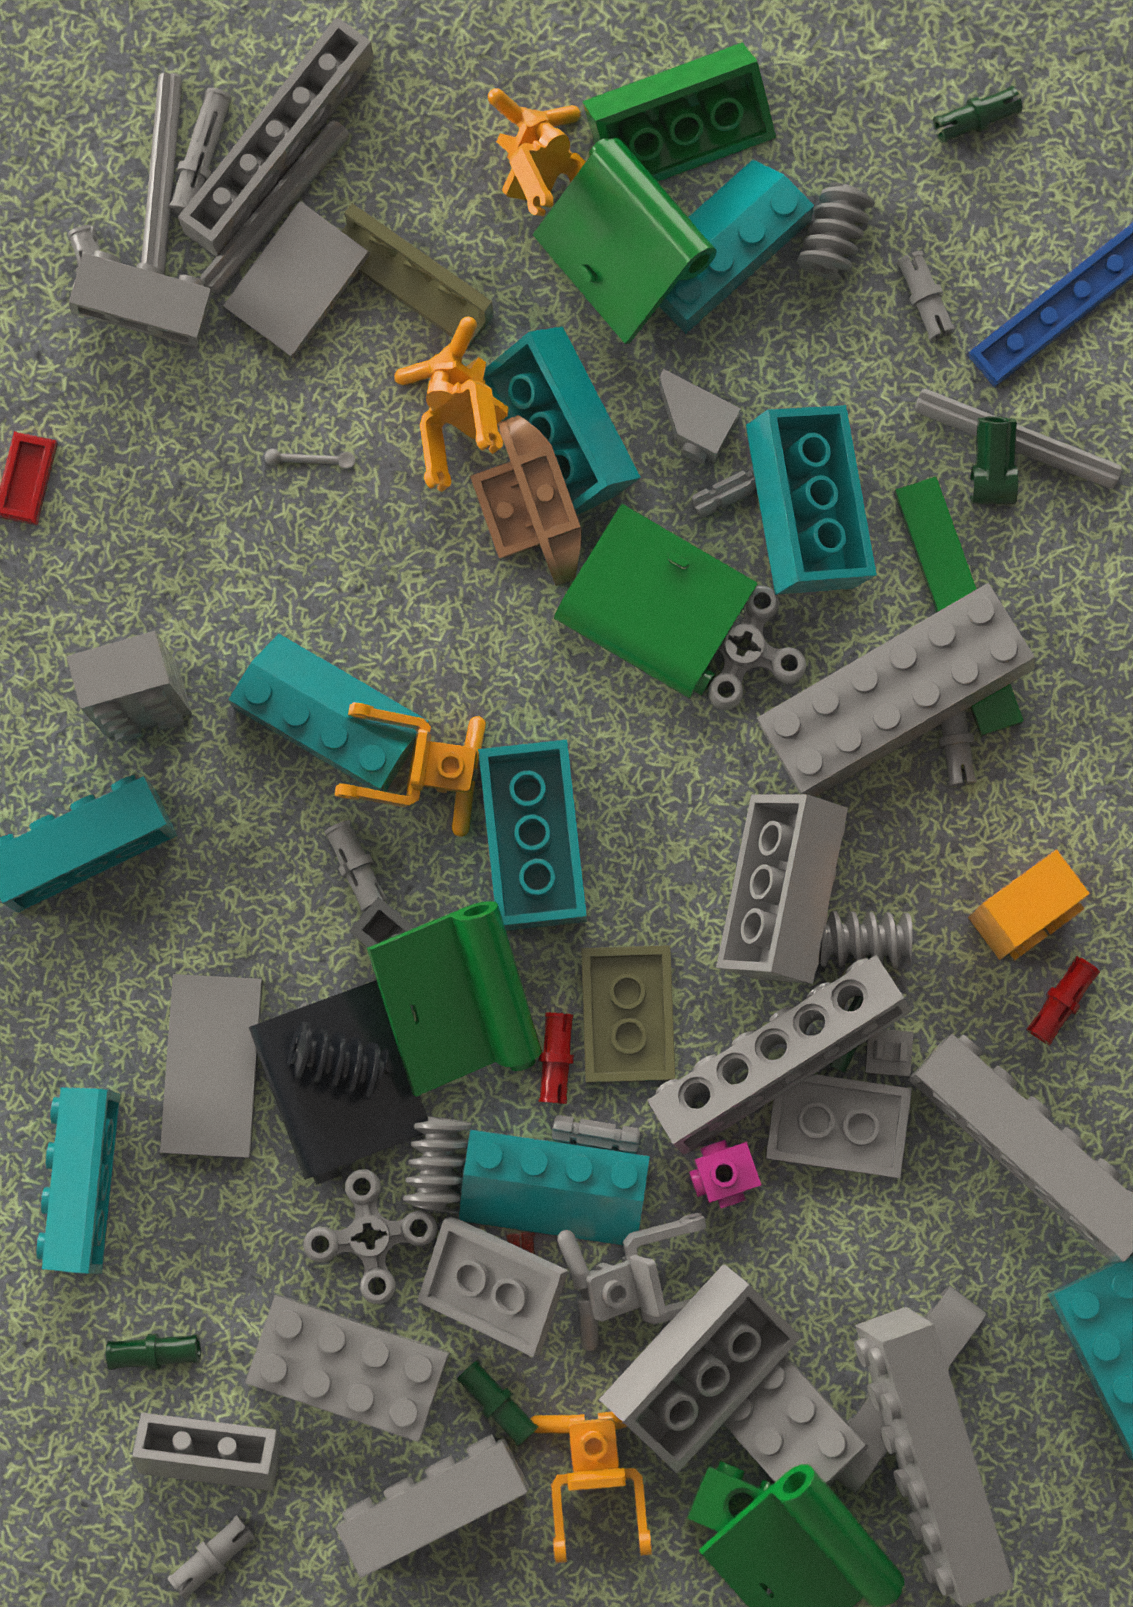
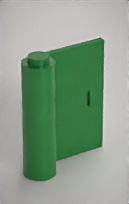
(622, 238)
(651, 609)
(463, 997)
(802, 1549)

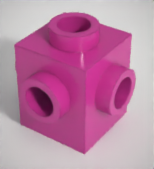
(742, 1169)

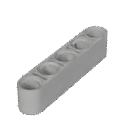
(955, 1323)

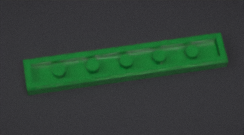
(949, 580)

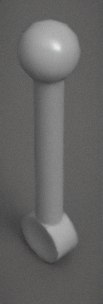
(345, 460)

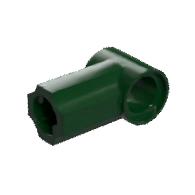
(994, 468)

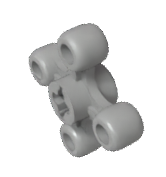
(763, 657)
(365, 1213)

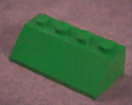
(687, 112)

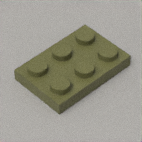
(628, 1014)

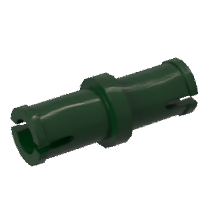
(977, 114)
(153, 1351)
(497, 1403)

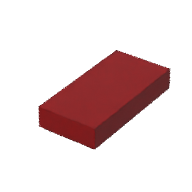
(26, 477)

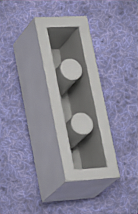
(140, 298)
(207, 1451)

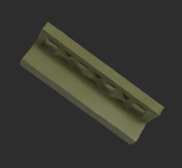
(415, 276)

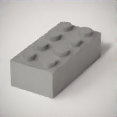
(130, 686)
(782, 887)
(347, 1367)
(700, 1368)
(432, 1507)

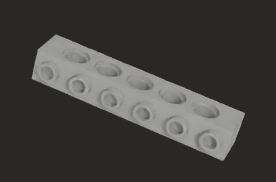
(277, 136)
(803, 1057)

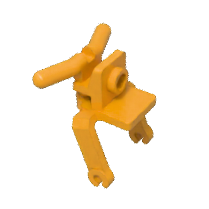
(537, 151)
(454, 397)
(431, 766)
(593, 1466)

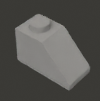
(697, 417)

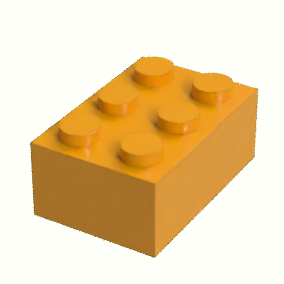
(1036, 900)

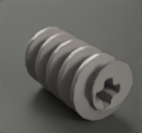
(833, 229)
(866, 938)
(437, 1163)

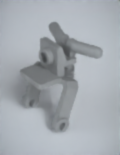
(623, 1286)

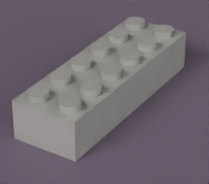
(897, 692)
(1029, 1145)
(932, 1456)

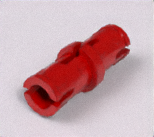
(1063, 1000)
(556, 1058)

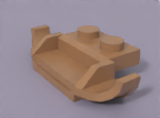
(529, 501)

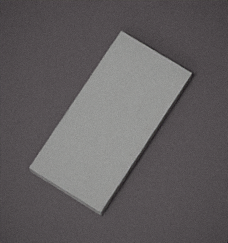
(211, 1066)

